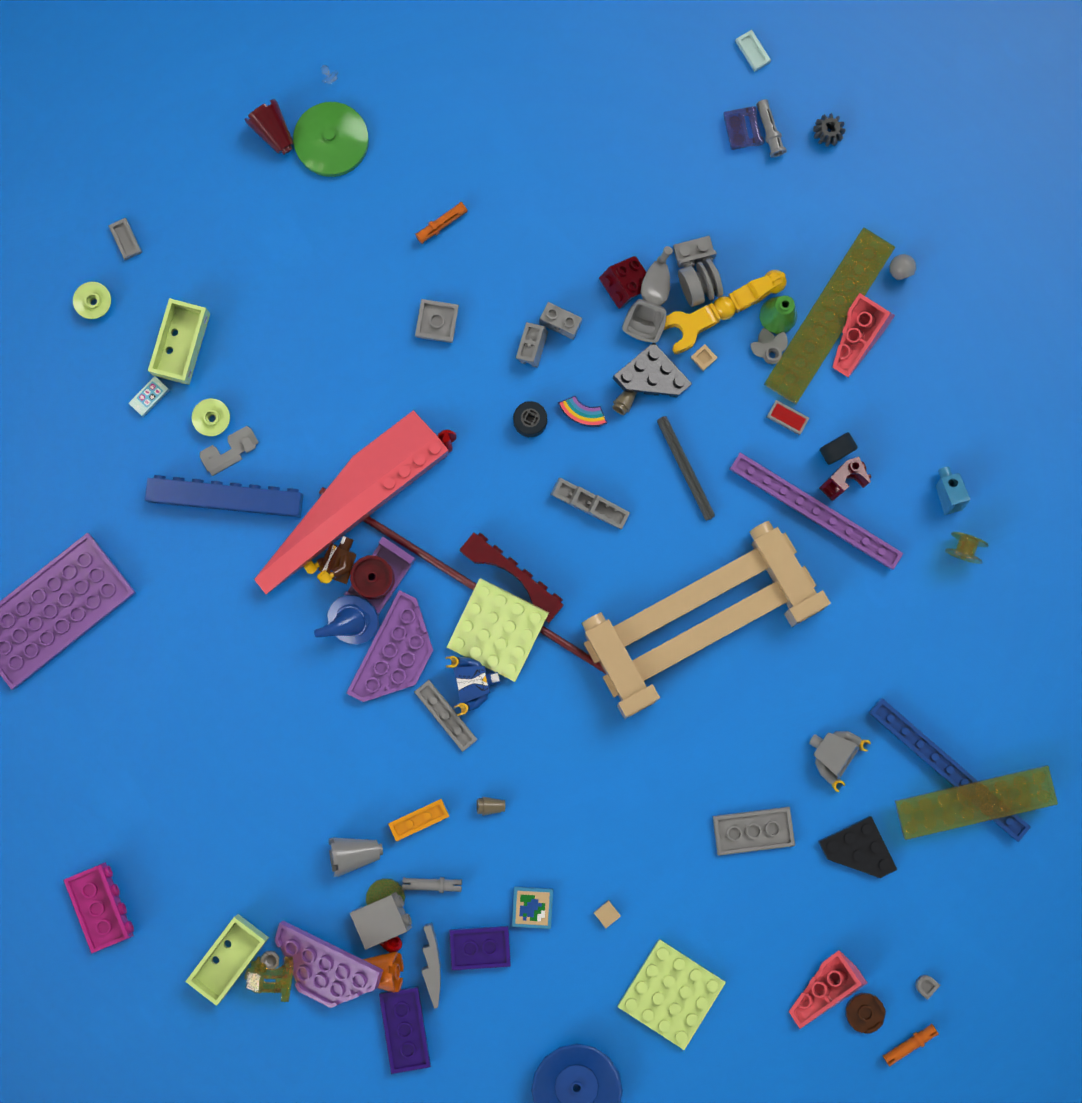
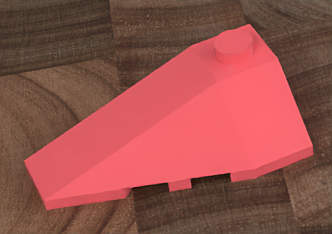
(862, 330)
(831, 985)

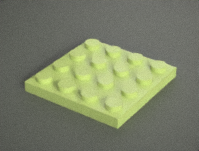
(497, 629)
(671, 994)

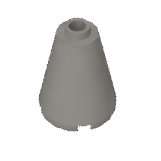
(351, 854)

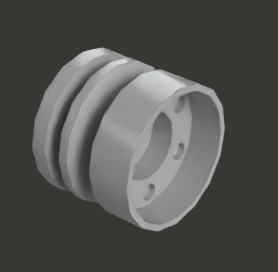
(704, 281)

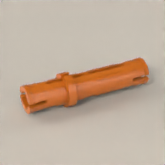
(434, 227)
(905, 1048)

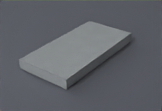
(753, 831)

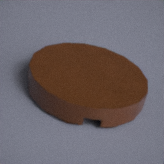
(865, 1013)

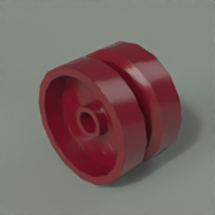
(361, 577)

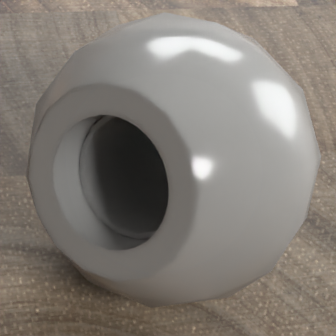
(902, 266)

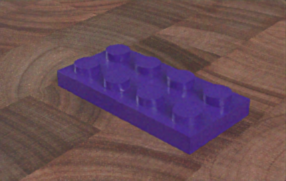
(404, 1030)

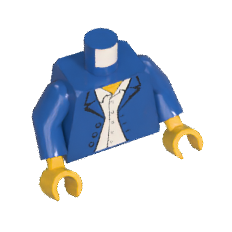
(471, 682)

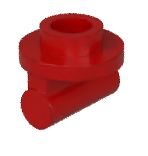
(447, 437)
(392, 945)

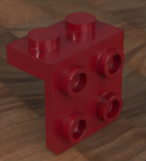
(623, 280)

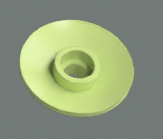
(88, 292)
(208, 408)

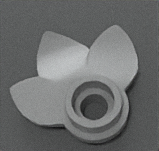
(769, 343)

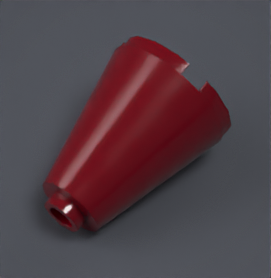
(271, 127)

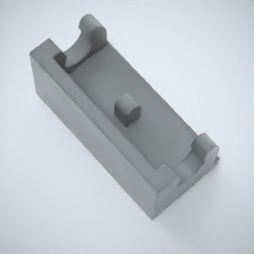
(532, 344)

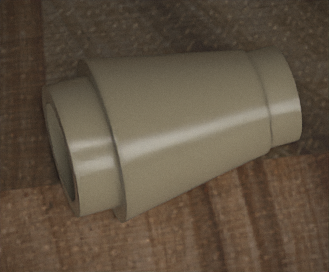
(623, 402)
(490, 806)

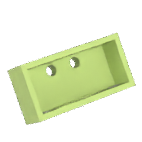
(191, 326)
(216, 979)

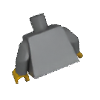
(835, 754)

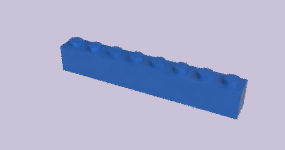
(224, 497)

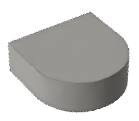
(926, 985)

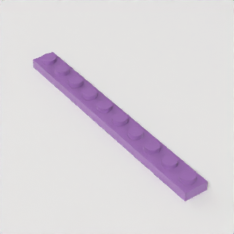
(816, 511)

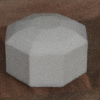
(270, 959)

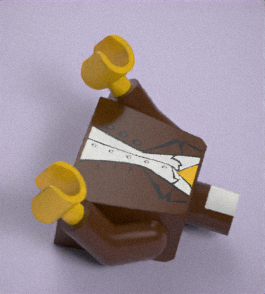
(335, 564)

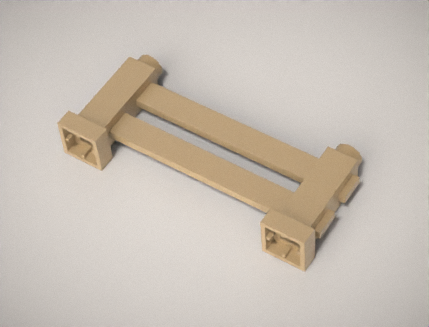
(790, 586)

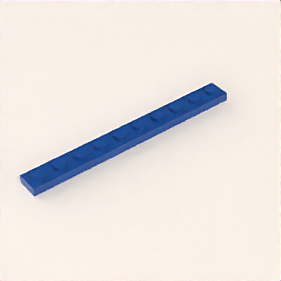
(937, 759)

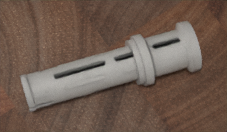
(773, 136)

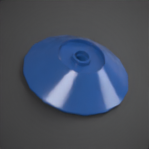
(577, 1065)

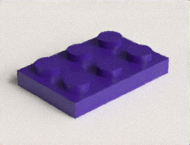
(480, 948)

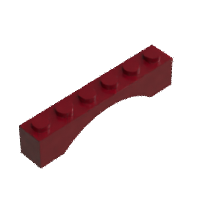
(481, 552)

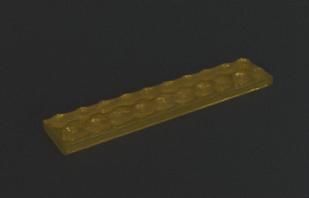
(828, 316)

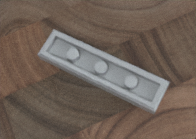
(445, 715)

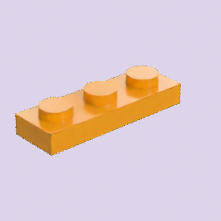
(418, 819)

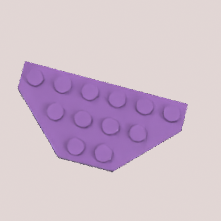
(396, 652)
(324, 969)

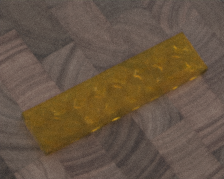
(976, 802)

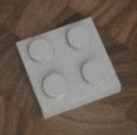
(437, 321)

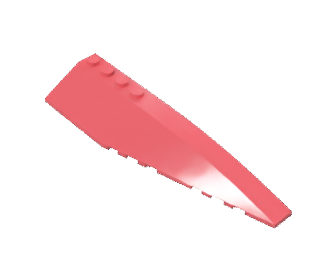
(358, 491)

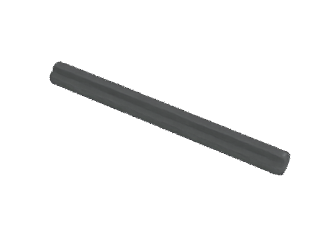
(686, 468)

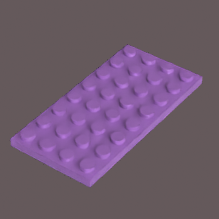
(57, 608)

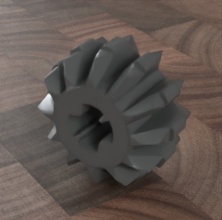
(836, 130)

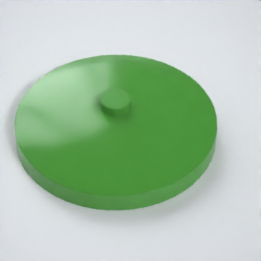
(331, 139)

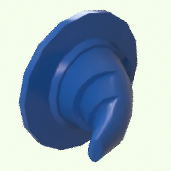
(350, 620)

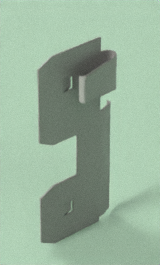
(239, 441)

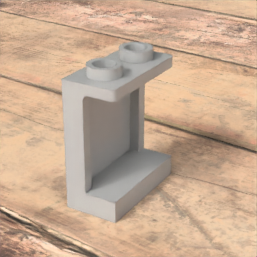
(381, 920)

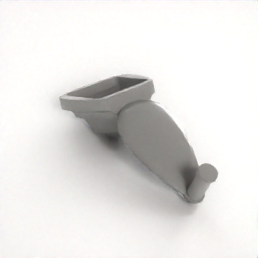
(647, 316)

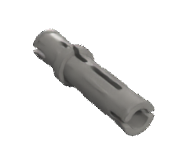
(432, 884)

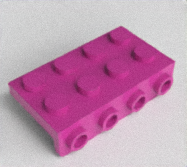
(99, 907)

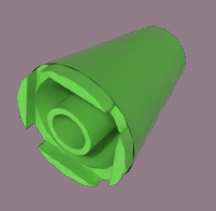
(778, 314)

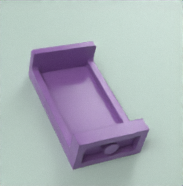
(400, 563)

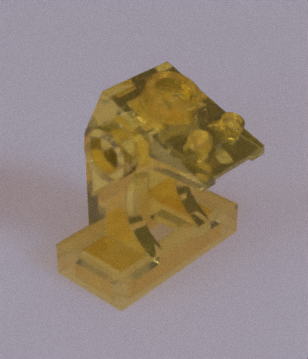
(283, 978)

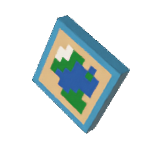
(532, 907)

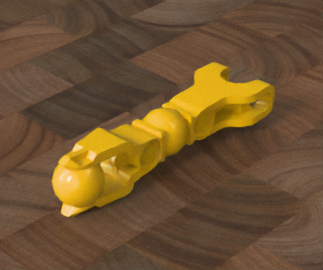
(723, 308)

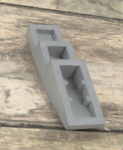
(590, 503)
(432, 972)

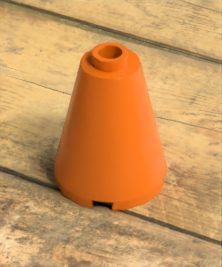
(392, 965)

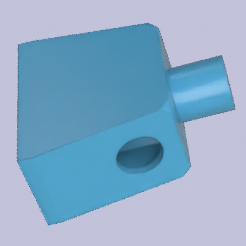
(951, 491)

